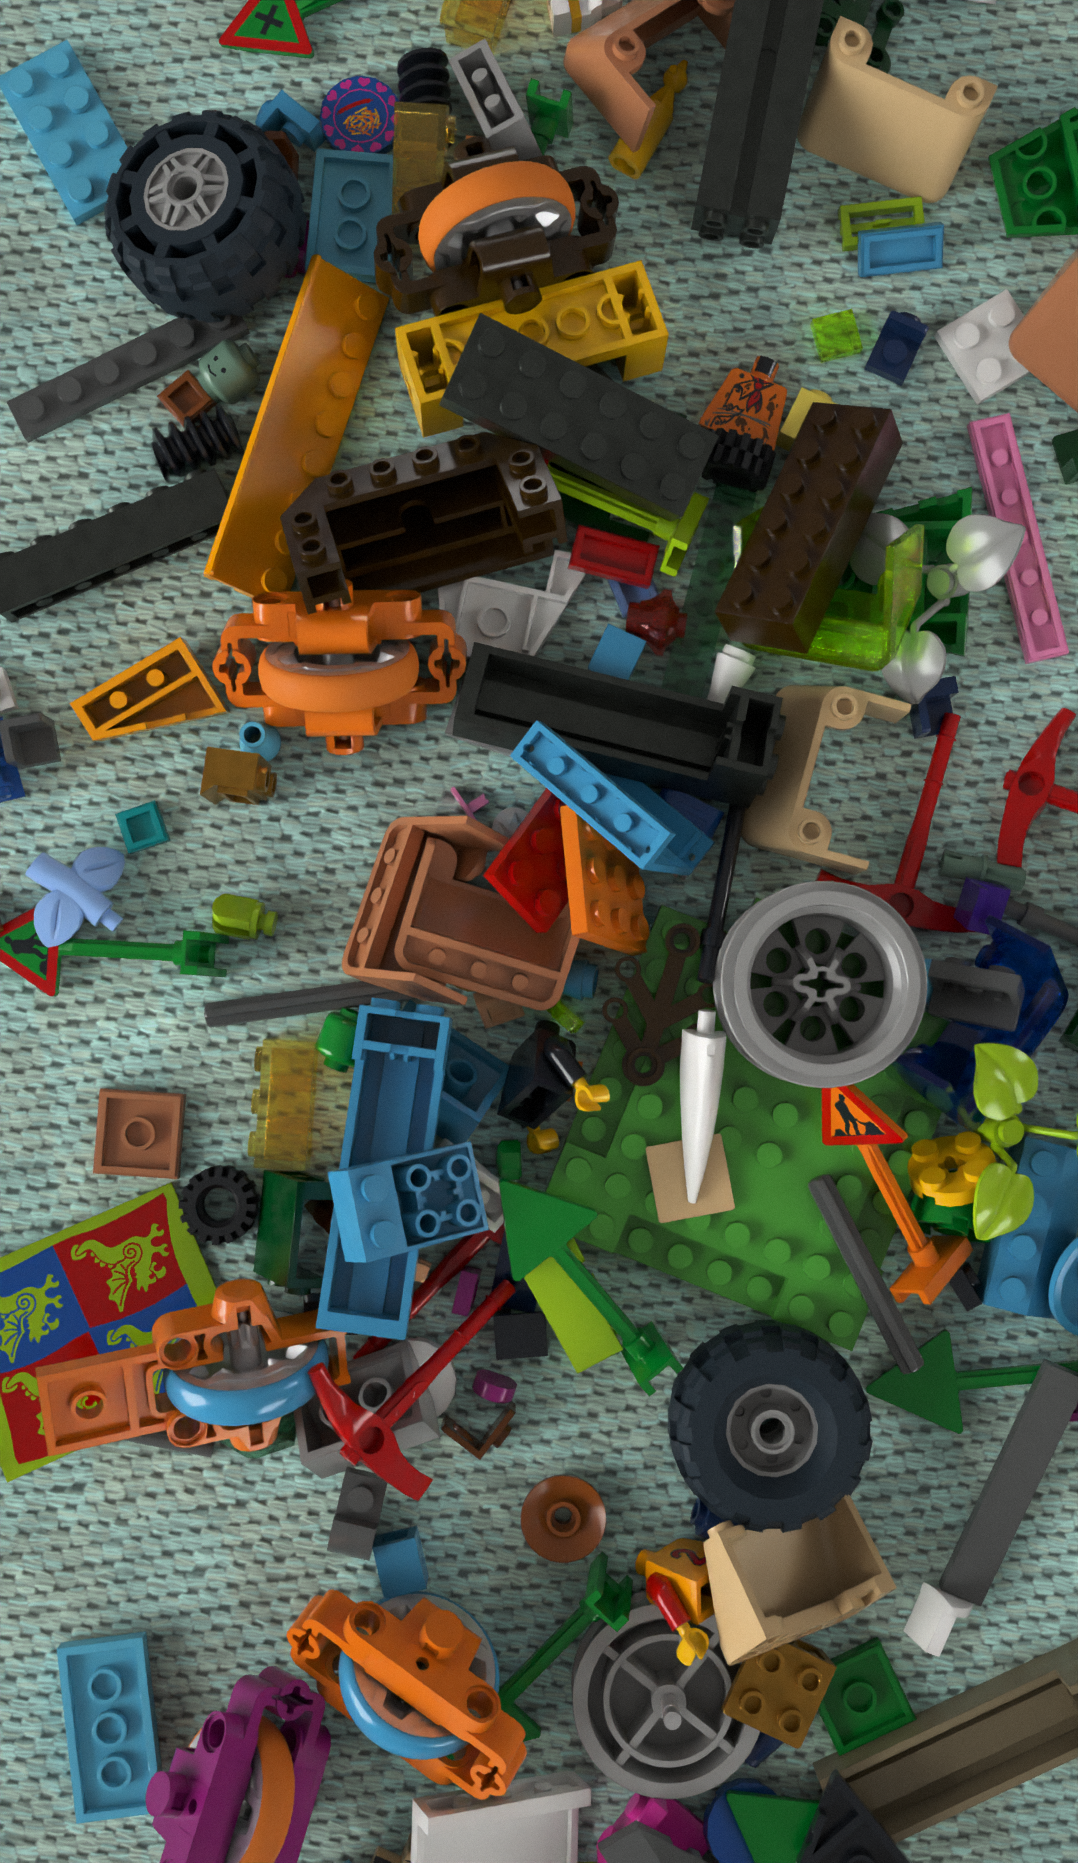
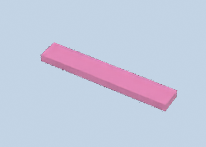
(1010, 500)

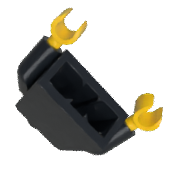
(542, 1080)

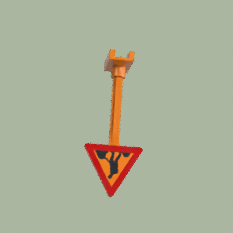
(856, 1120)

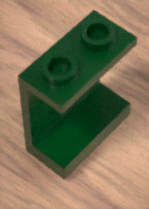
(281, 1227)

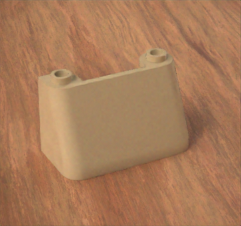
(887, 124)
(791, 1582)

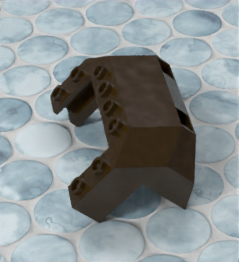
(424, 519)

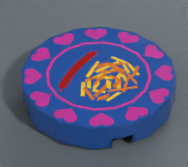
(359, 116)

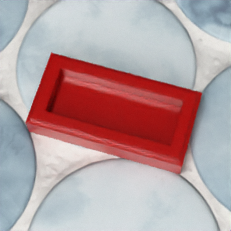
(613, 557)

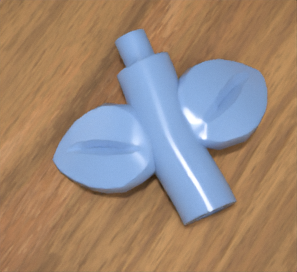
(75, 893)

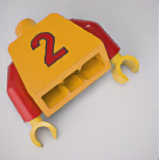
(681, 1590)

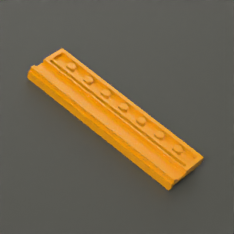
(296, 425)

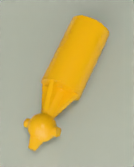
(634, 163)

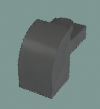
(357, 1514)

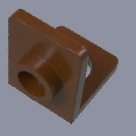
(494, 1436)

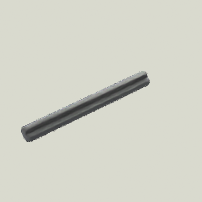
(296, 1003)
(865, 1274)

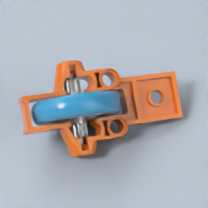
(211, 1373)

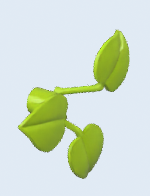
(1001, 1083)

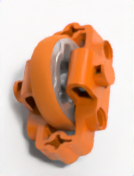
(341, 666)

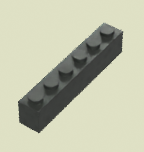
(111, 544)

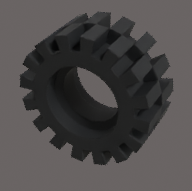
(739, 461)
(194, 1204)

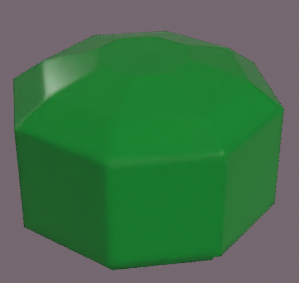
(509, 1159)

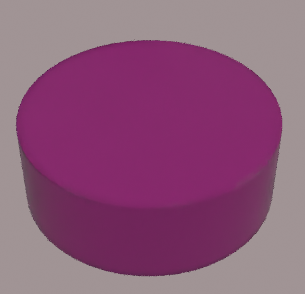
(494, 1386)

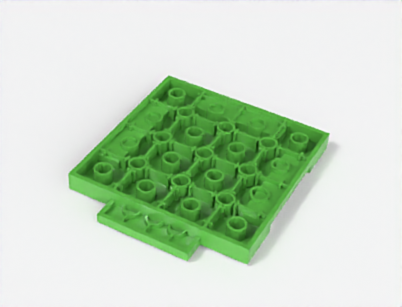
(775, 1242)

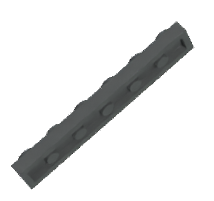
(119, 372)

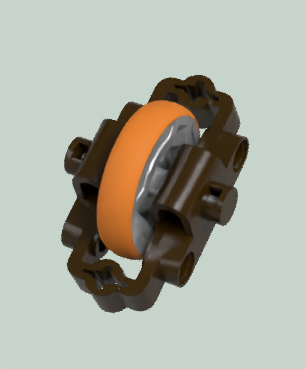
(494, 231)

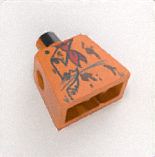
(749, 402)

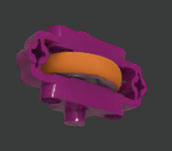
(242, 1782)

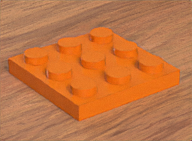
(602, 889)

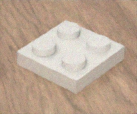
(980, 347)

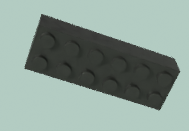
(578, 419)

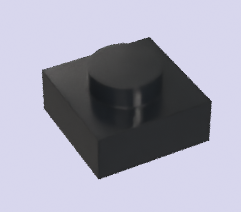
(964, 1285)

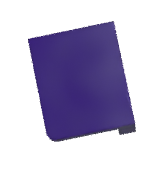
(978, 901)

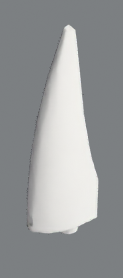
(699, 1095)

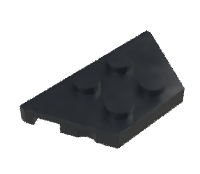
(847, 1830)

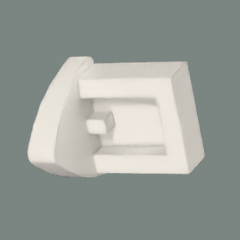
(934, 1618)

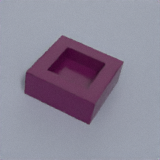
(466, 1291)

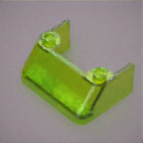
(859, 626)

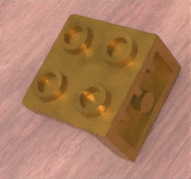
(781, 1691)

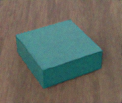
(142, 827)

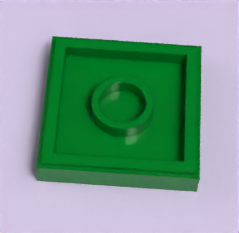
(863, 1698)

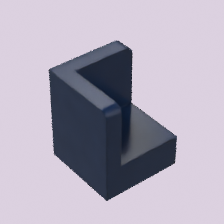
(928, 714)

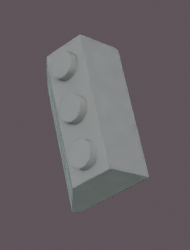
(372, 1383)

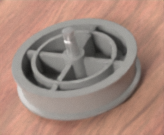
(650, 1715)

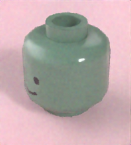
(229, 371)

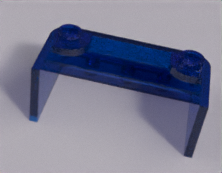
(947, 1069)

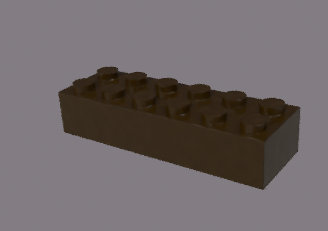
(809, 526)

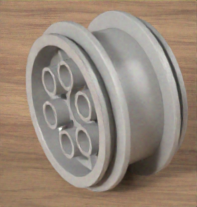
(885, 953)

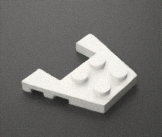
(508, 613)

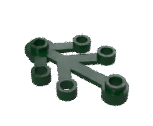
(857, 12)

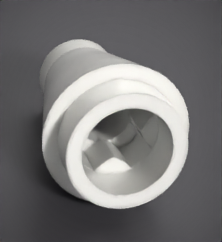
(730, 668)

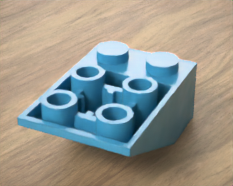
(407, 1202)

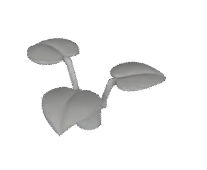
(981, 555)

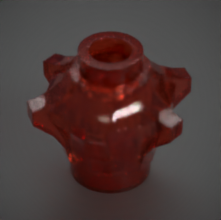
(656, 621)

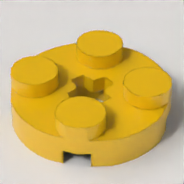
(933, 1158)

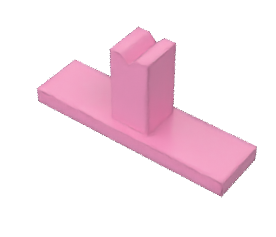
(471, 807)

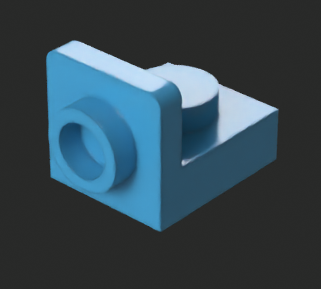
(293, 120)

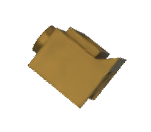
(237, 777)

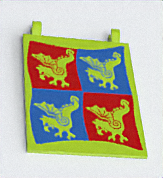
(89, 1296)

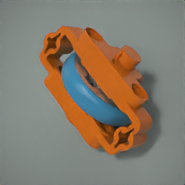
(415, 1683)

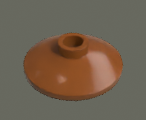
(567, 1539)

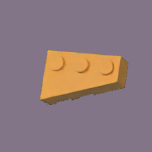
(151, 695)

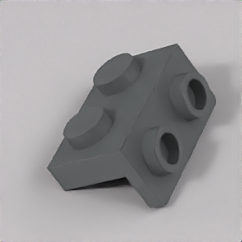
(976, 994)

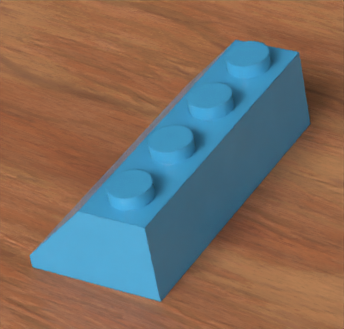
(1020, 1263)

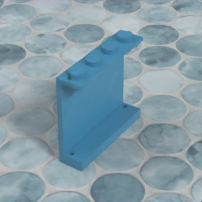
(616, 807)

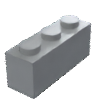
(493, 100)

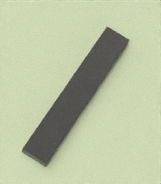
(1011, 1483)

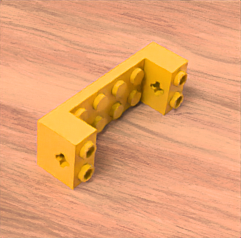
(581, 318)

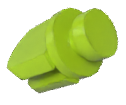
(242, 917)

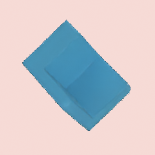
(617, 653)
(400, 1562)

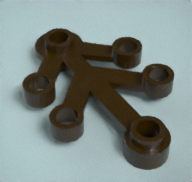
(658, 1011)

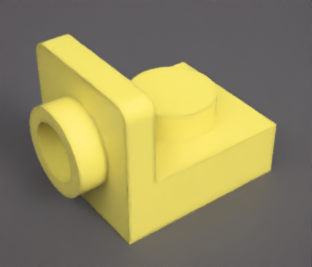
(798, 415)

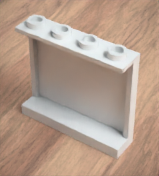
(525, 1825)

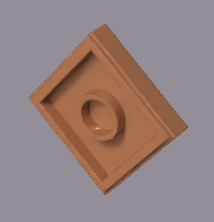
(139, 1133)

